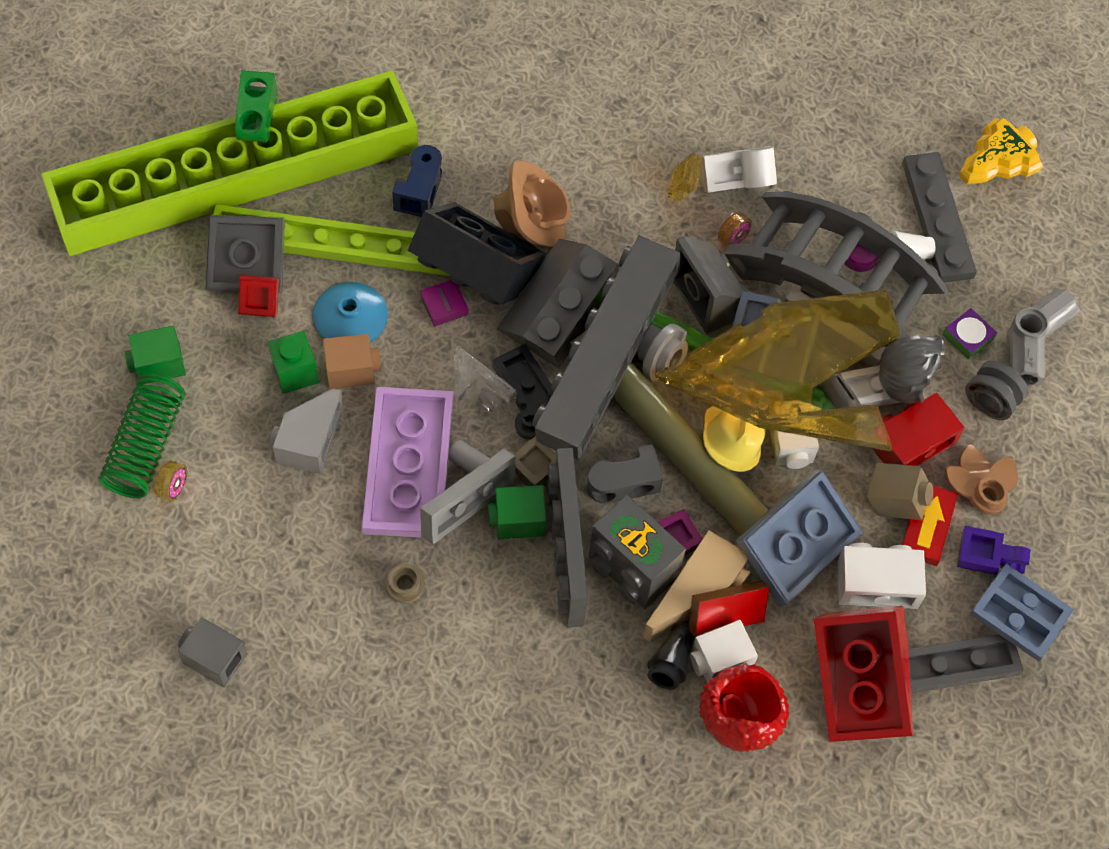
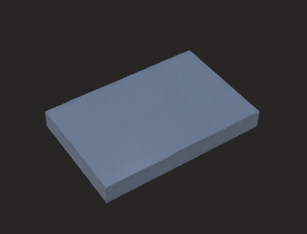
(799, 537)

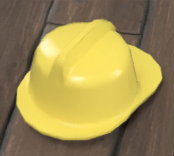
(732, 440)

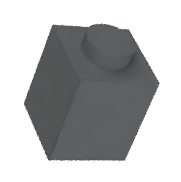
(211, 651)

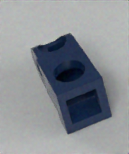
(422, 183)

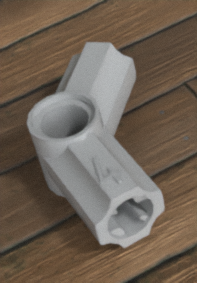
(1041, 319)

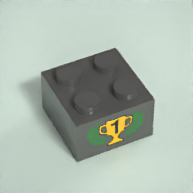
(635, 552)

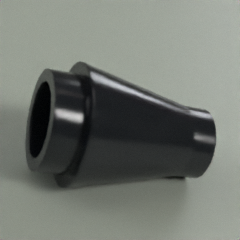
(670, 661)

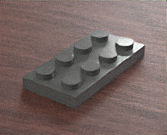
(568, 540)

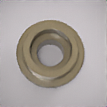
(402, 572)

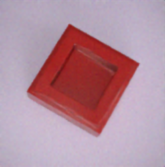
(258, 295)

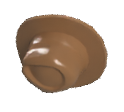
(532, 205)

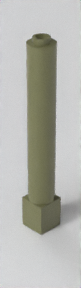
(686, 450)

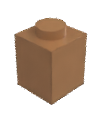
(350, 361)

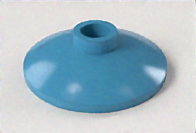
(368, 317)

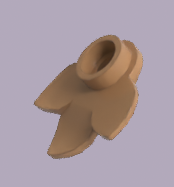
(979, 477)

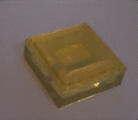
(685, 177)

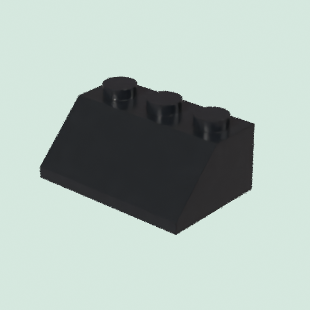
(475, 252)

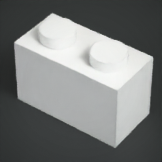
(881, 576)

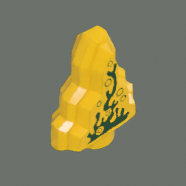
(1002, 153)

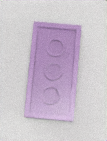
(406, 458)

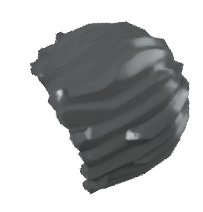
(909, 366)

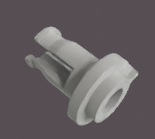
(662, 349)

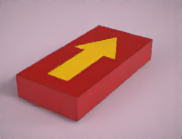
(932, 530)

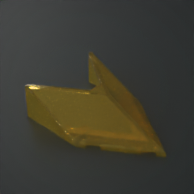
(775, 362)

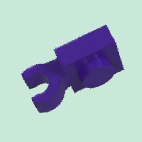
(985, 552)

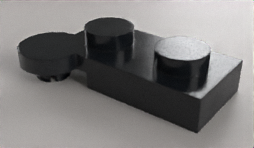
(531, 386)

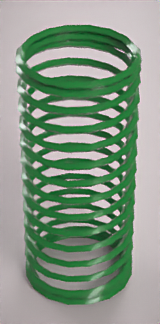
(149, 395)

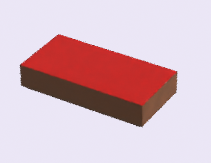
(728, 605)

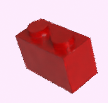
(920, 432)

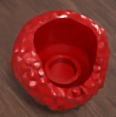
(744, 708)

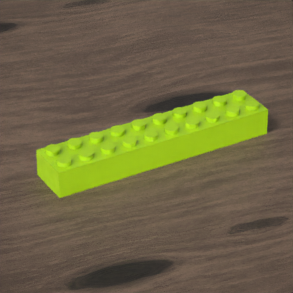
(208, 166)

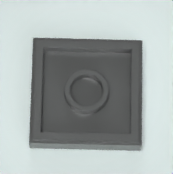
(243, 248)

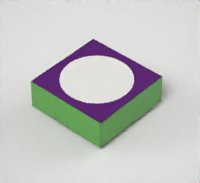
(969, 333)

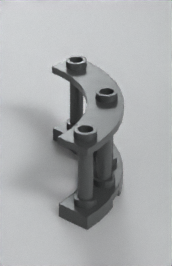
(774, 266)

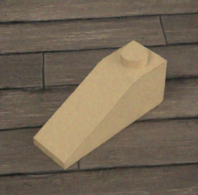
(711, 567)

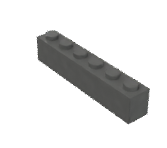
(607, 347)

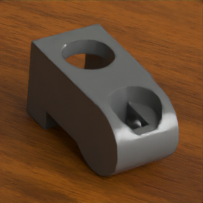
(633, 477)

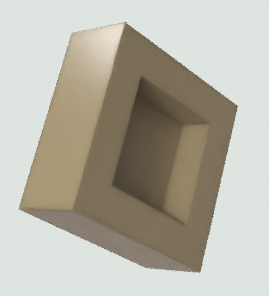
(533, 462)

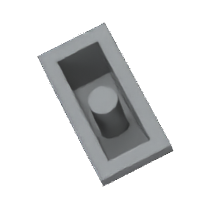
(307, 432)

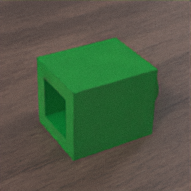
(155, 353)
(293, 362)
(518, 512)

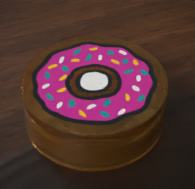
(734, 229)

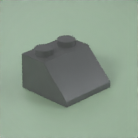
(707, 283)

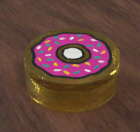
(170, 480)

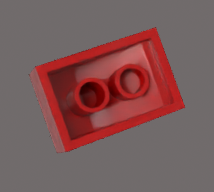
(865, 673)

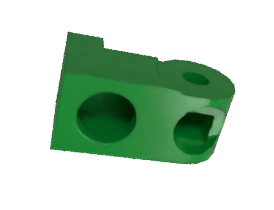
(255, 106)

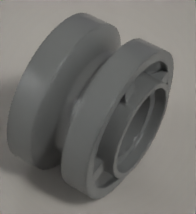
(996, 390)

